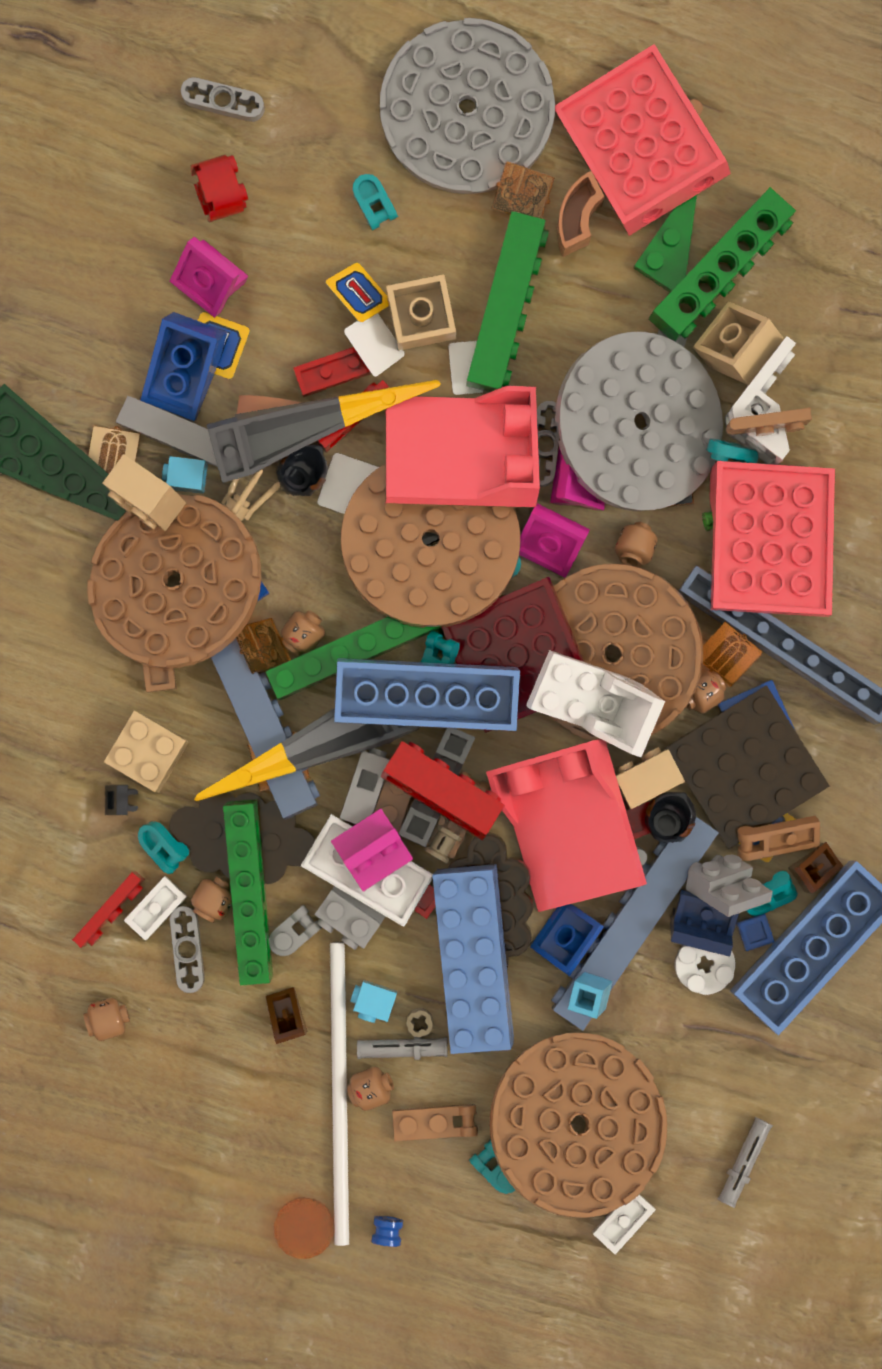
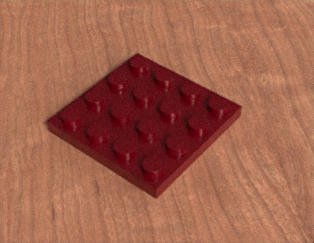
(517, 634)

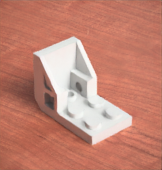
(770, 447)
(597, 700)

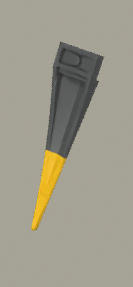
(267, 435)
(311, 746)

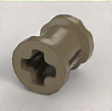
(442, 844)
(416, 1013)

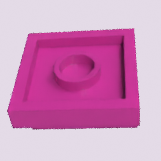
(207, 276)
(568, 490)
(552, 540)
(372, 850)

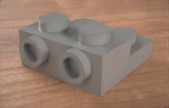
(727, 885)
(349, 917)

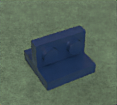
(701, 925)

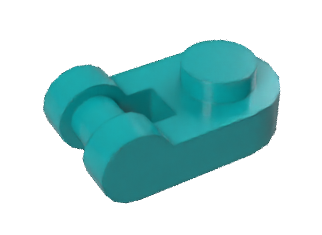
(369, 191)
(724, 450)
(434, 643)
(156, 838)
(783, 893)
(494, 1176)

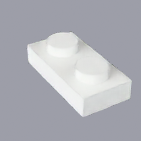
(155, 908)
(623, 1223)

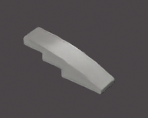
(167, 429)

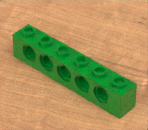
(768, 209)
(248, 892)

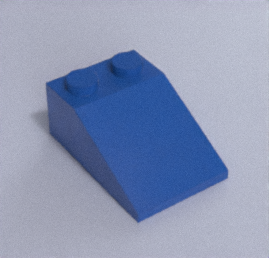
(183, 365)

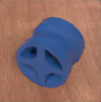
(387, 1231)

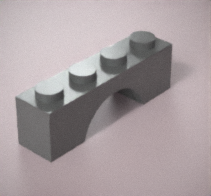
(420, 818)

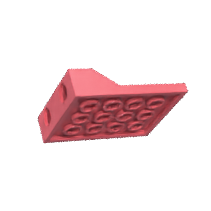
(642, 139)
(464, 450)
(772, 538)
(570, 824)

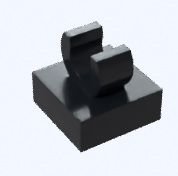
(117, 800)

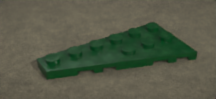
(48, 460)

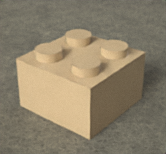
(421, 312)
(738, 343)
(143, 494)
(146, 751)
(648, 778)

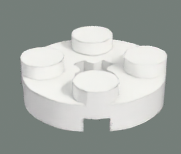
(696, 979)

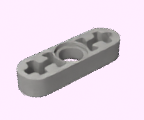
(216, 88)
(549, 466)
(196, 970)

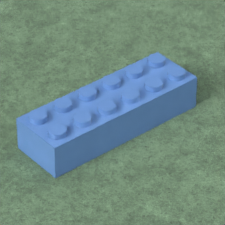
(426, 694)
(812, 948)
(473, 959)

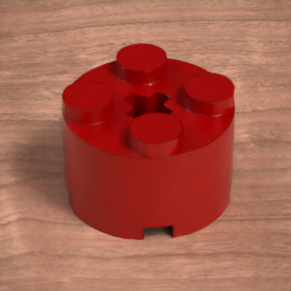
(218, 187)

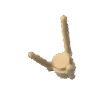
(239, 504)

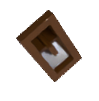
(815, 868)
(286, 1015)

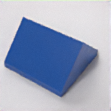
(566, 937)

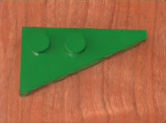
(668, 252)

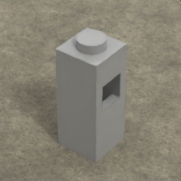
(365, 786)

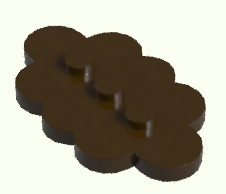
(205, 834)
(513, 881)

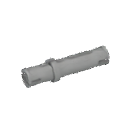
(402, 1048)
(729, 1194)

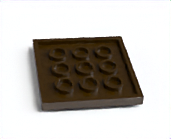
(747, 765)

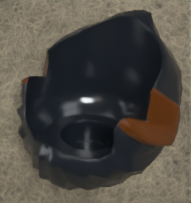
(303, 471)
(670, 817)

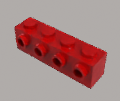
(443, 790)

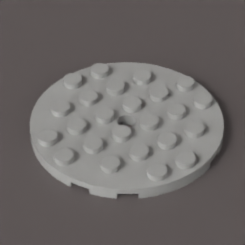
(460, 63)
(598, 430)

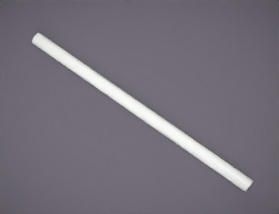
(339, 1094)

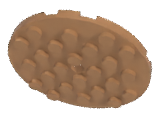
(424, 582)
(181, 622)
(647, 624)
(534, 1132)

